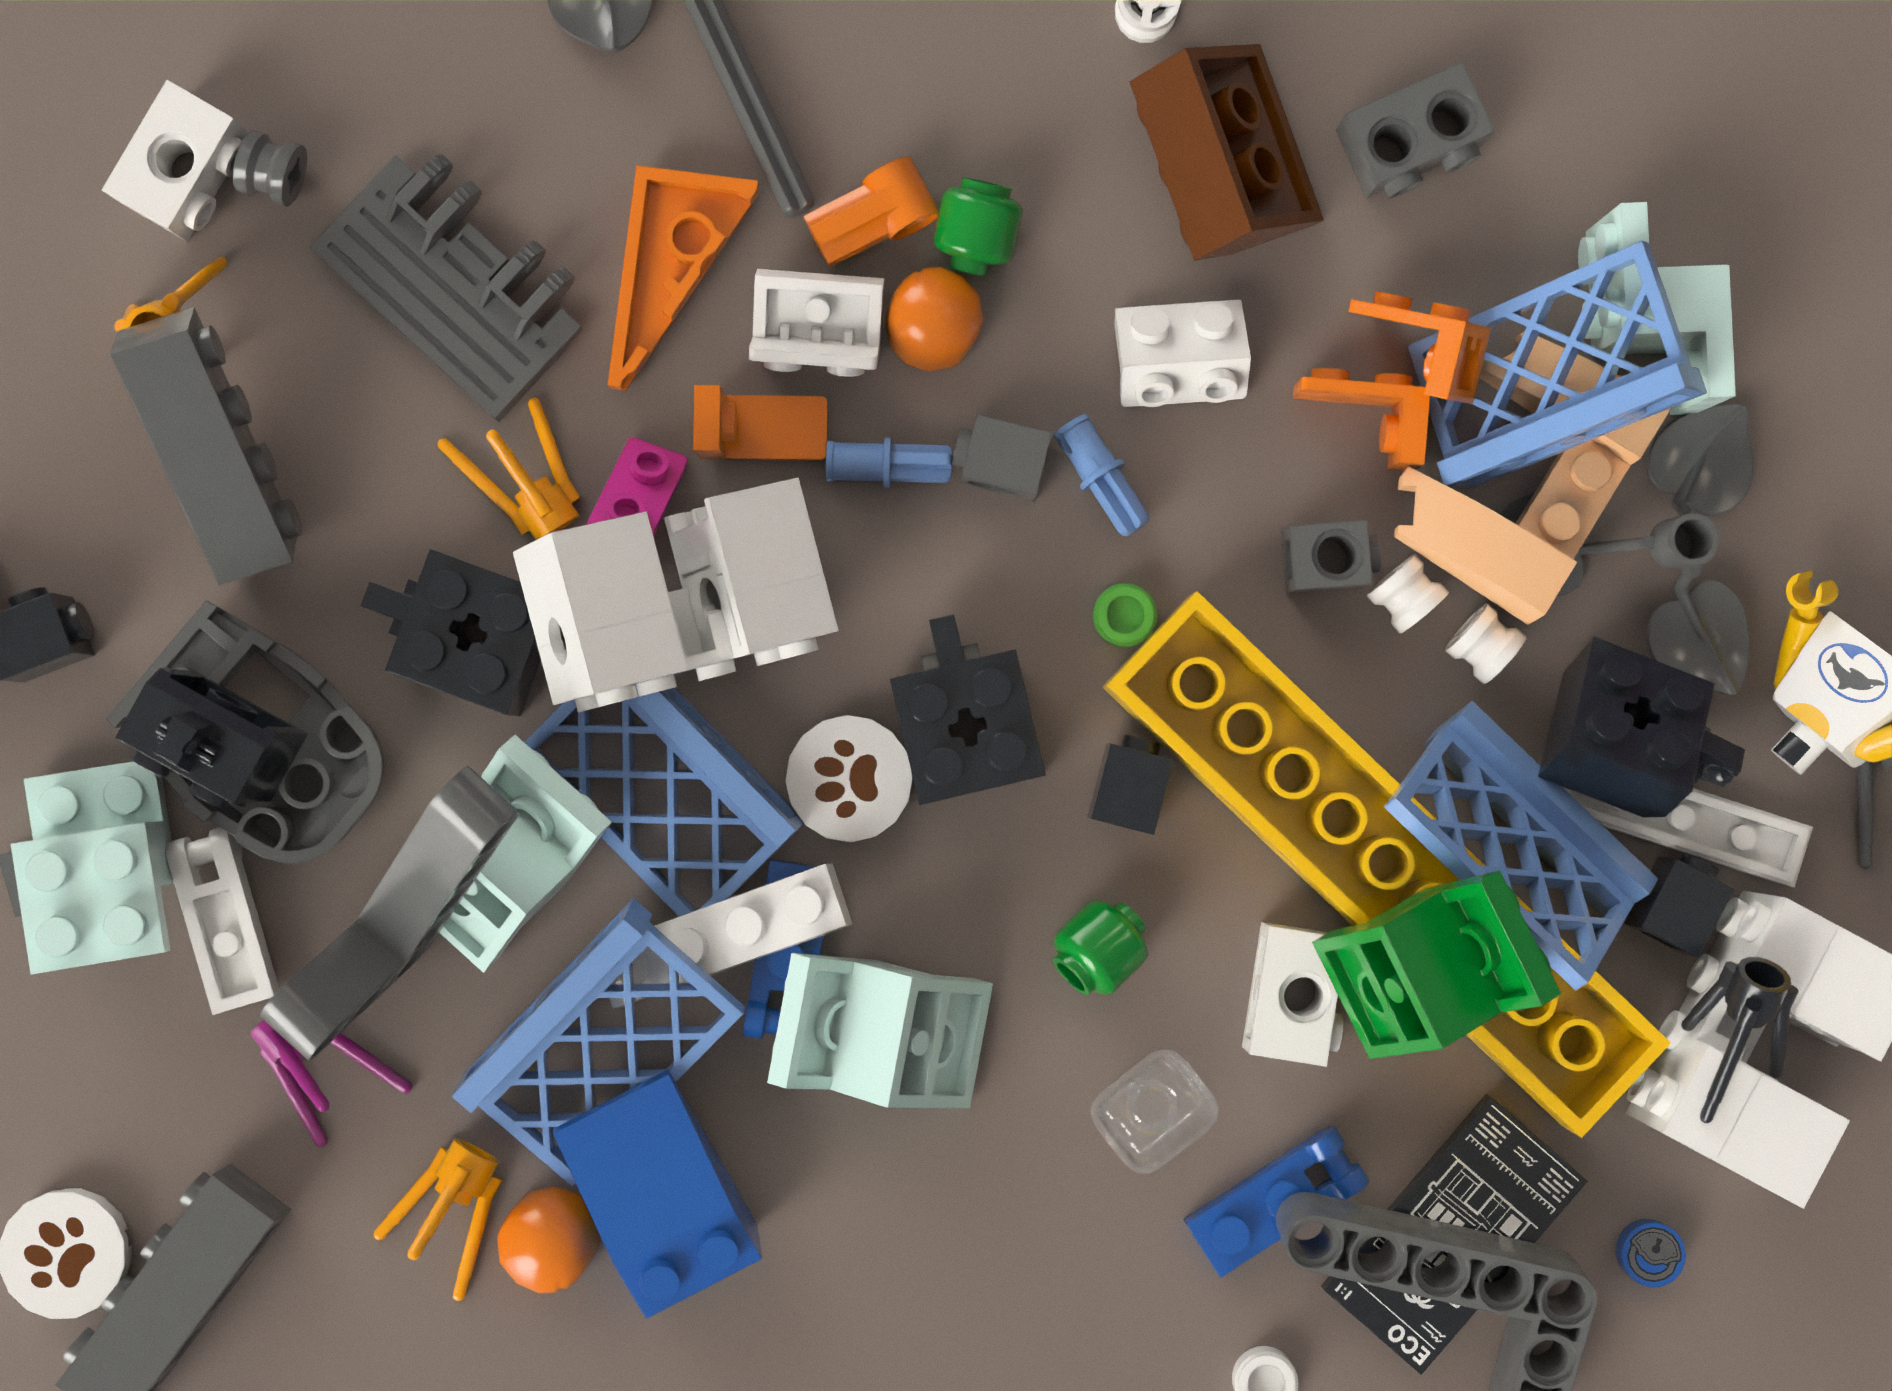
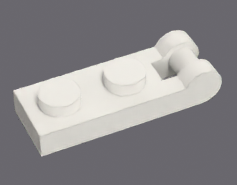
(222, 921)

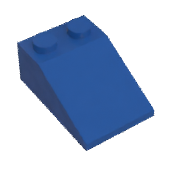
(658, 1194)

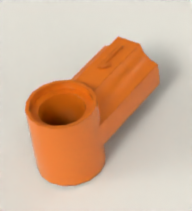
(886, 206)

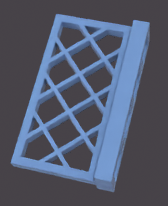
(1585, 414)
(710, 760)
(1541, 822)
(568, 998)

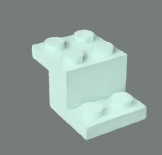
(1696, 295)
(534, 858)
(93, 867)
(879, 1032)

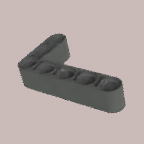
(400, 918)
(1456, 1280)

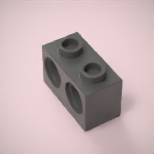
(1408, 121)

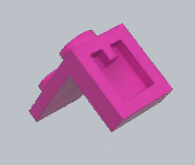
(640, 483)

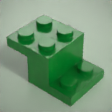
(1437, 966)

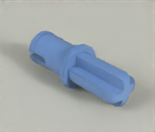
(888, 462)
(1102, 474)

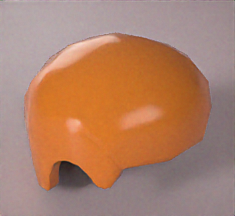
(933, 319)
(547, 1240)

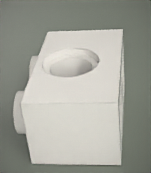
(172, 127)
(1270, 1026)

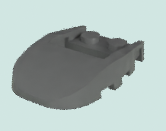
(332, 773)

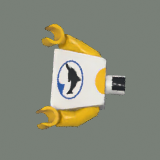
(1830, 684)

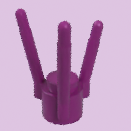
(289, 1070)

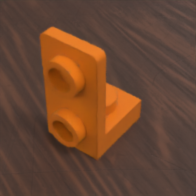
(1456, 358)
(758, 426)
(1402, 432)

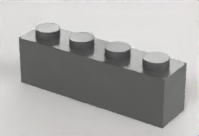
(206, 445)
(178, 1288)

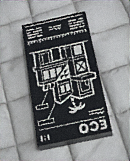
(1482, 1178)

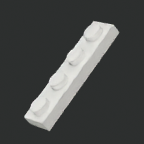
(749, 926)

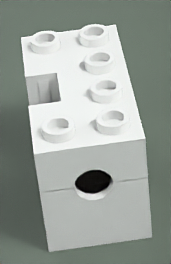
(612, 624)
(1761, 1124)

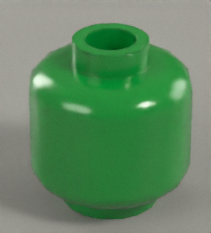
(977, 225)
(1100, 947)

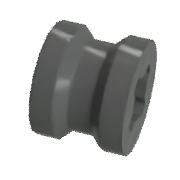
(269, 168)

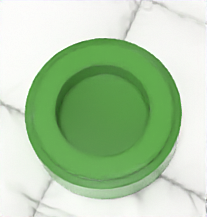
(1124, 615)

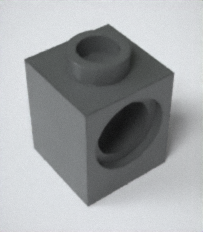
(1002, 457)
(1301, 561)

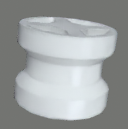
(1149, 26)
(1407, 593)
(1485, 643)

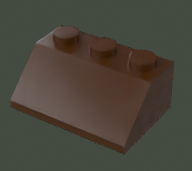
(1225, 149)

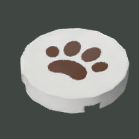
(849, 778)
(64, 1253)

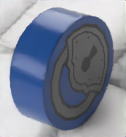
(1650, 1253)

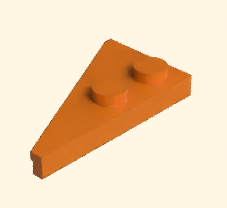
(672, 240)

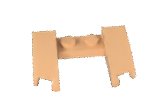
(1528, 560)

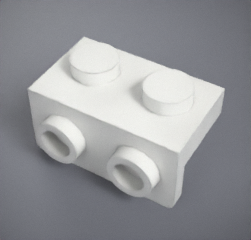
(816, 321)
(1182, 353)

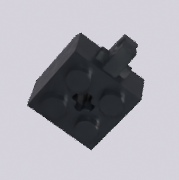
(432, 625)
(991, 690)
(1634, 732)
(210, 737)

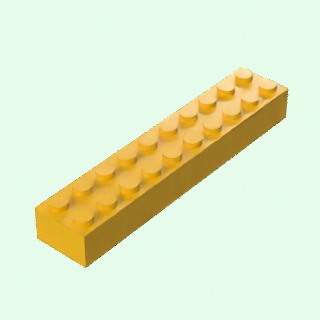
(1325, 816)

